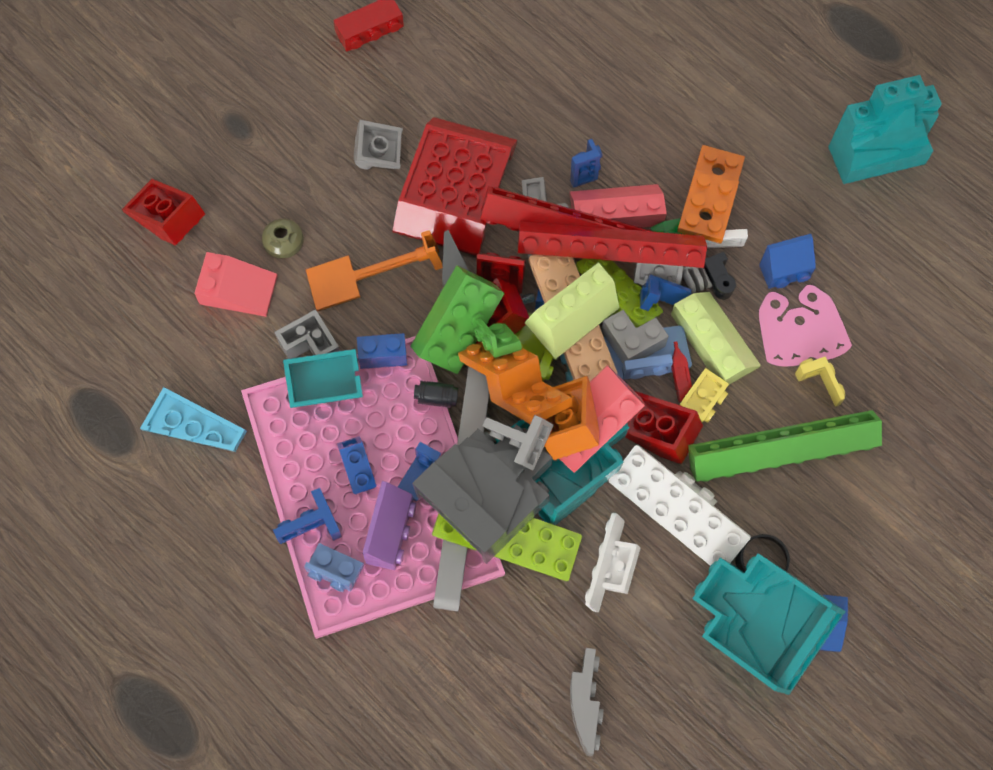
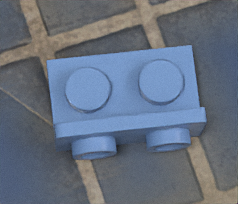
(334, 567)

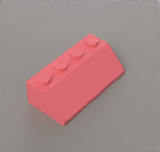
(631, 205)
(614, 407)

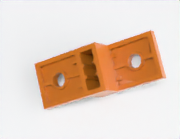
(711, 194)
(516, 383)

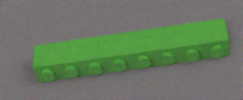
(785, 445)

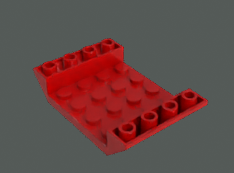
(451, 182)

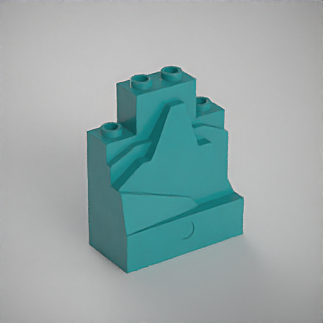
(886, 130)
(572, 489)
(766, 619)

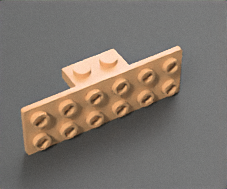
(589, 353)

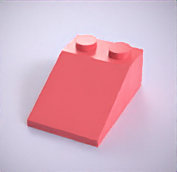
(235, 285)

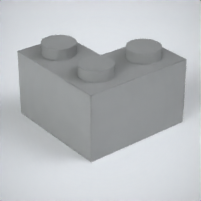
(304, 335)
(633, 342)

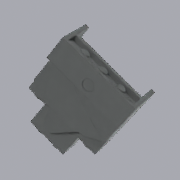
(484, 490)

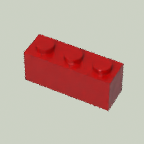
(368, 23)

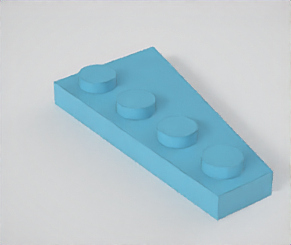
(187, 421)

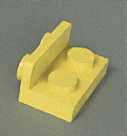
(705, 394)

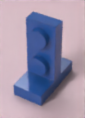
(308, 521)

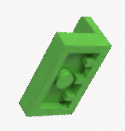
(497, 338)

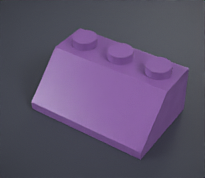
(389, 527)

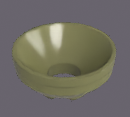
(285, 246)

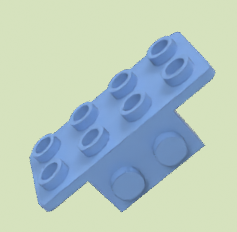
(658, 362)

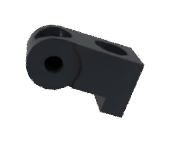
(722, 283)

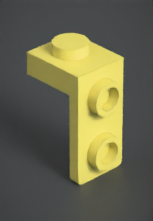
(810, 368)

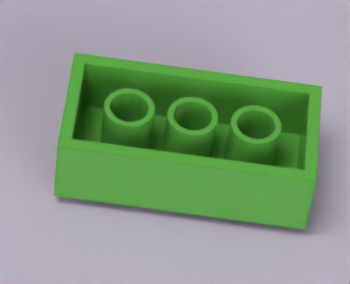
(453, 318)

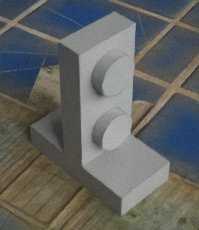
(530, 443)

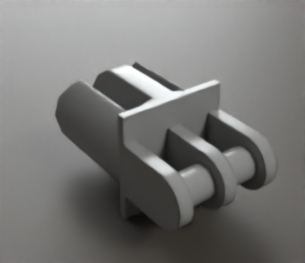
(696, 278)

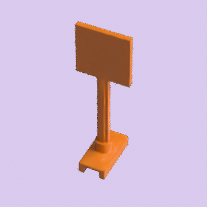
(337, 282)

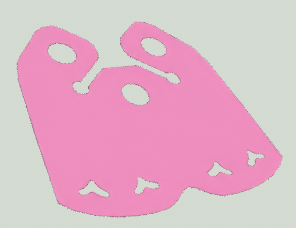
(804, 340)

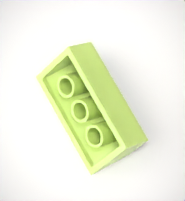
(575, 311)
(714, 337)

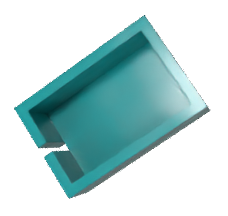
(322, 378)

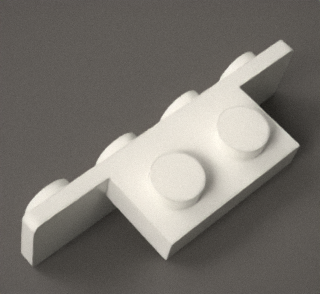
(614, 564)

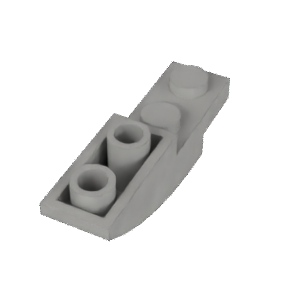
(585, 711)

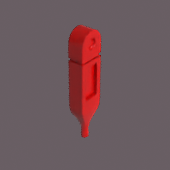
(680, 373)

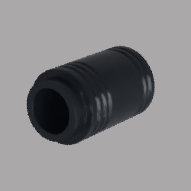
(436, 394)

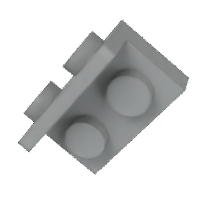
(666, 272)

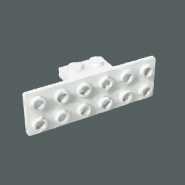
(679, 506)

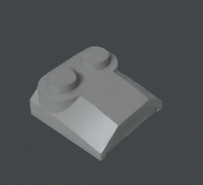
(377, 145)

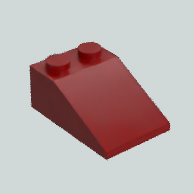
(164, 211)
(506, 268)
(510, 308)
(664, 428)

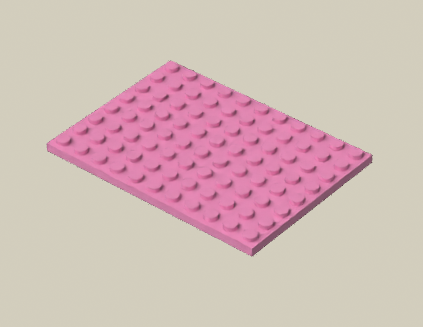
(303, 455)

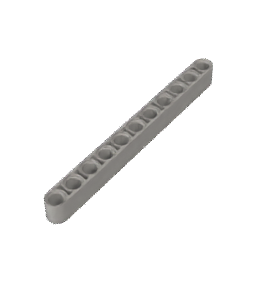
(454, 555)

